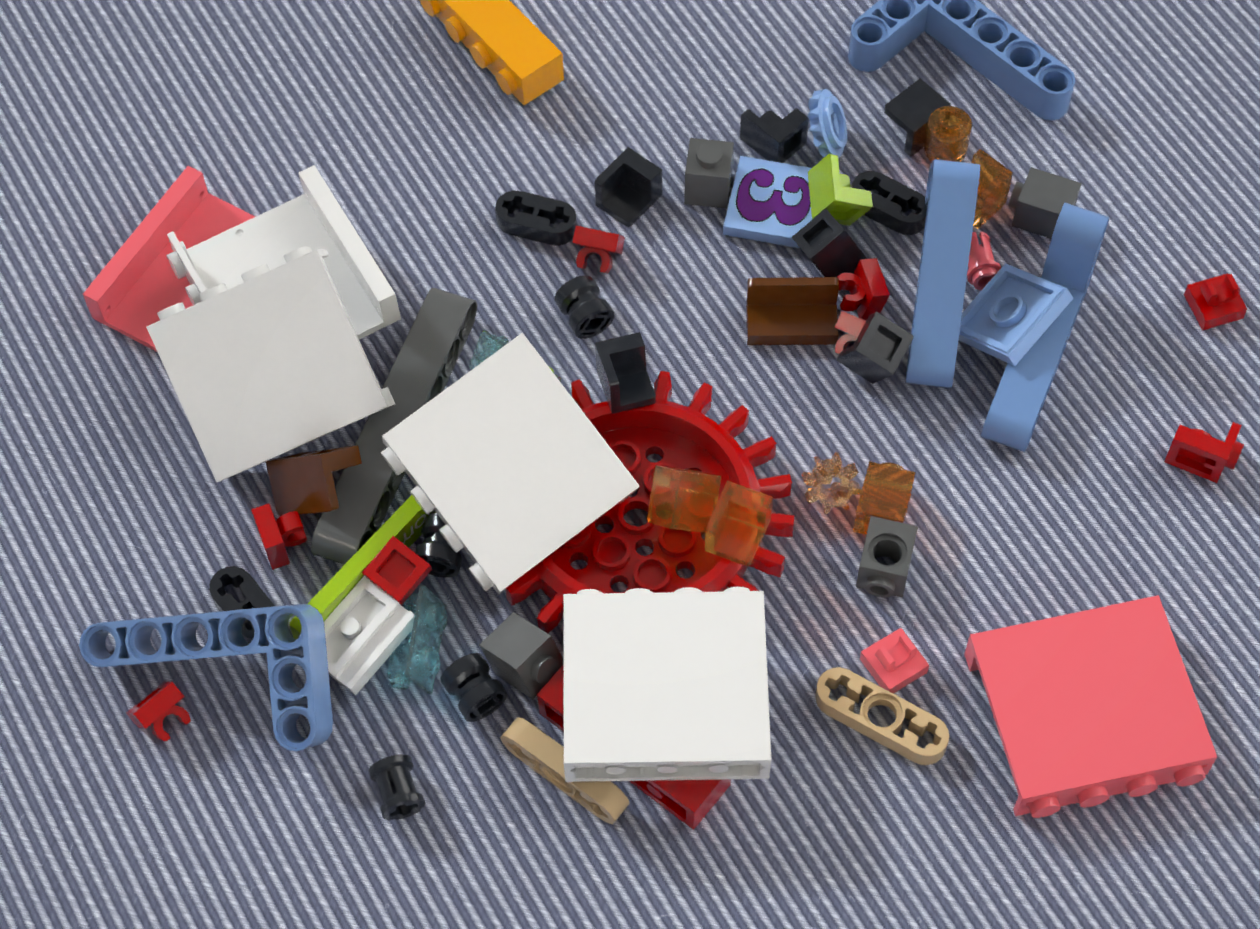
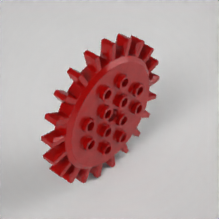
(684, 441)

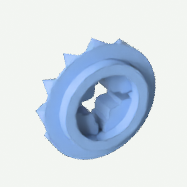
(827, 123)

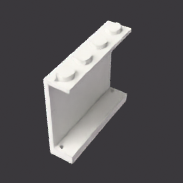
(265, 239)
(267, 363)
(507, 464)
(665, 685)

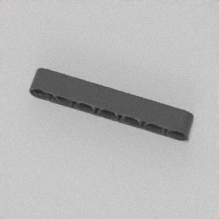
(414, 380)

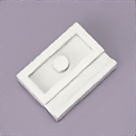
(364, 634)

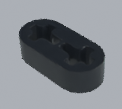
(891, 201)
(536, 217)
(251, 592)

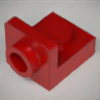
(1203, 454)

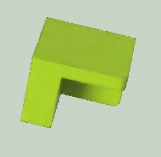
(833, 192)

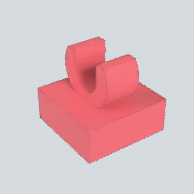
(894, 661)

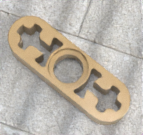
(887, 736)
(547, 759)

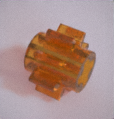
(840, 491)

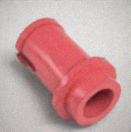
(981, 262)

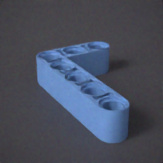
(974, 36)
(942, 272)
(1026, 385)
(226, 639)

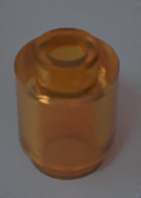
(948, 134)

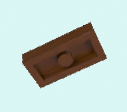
(792, 311)
(306, 480)

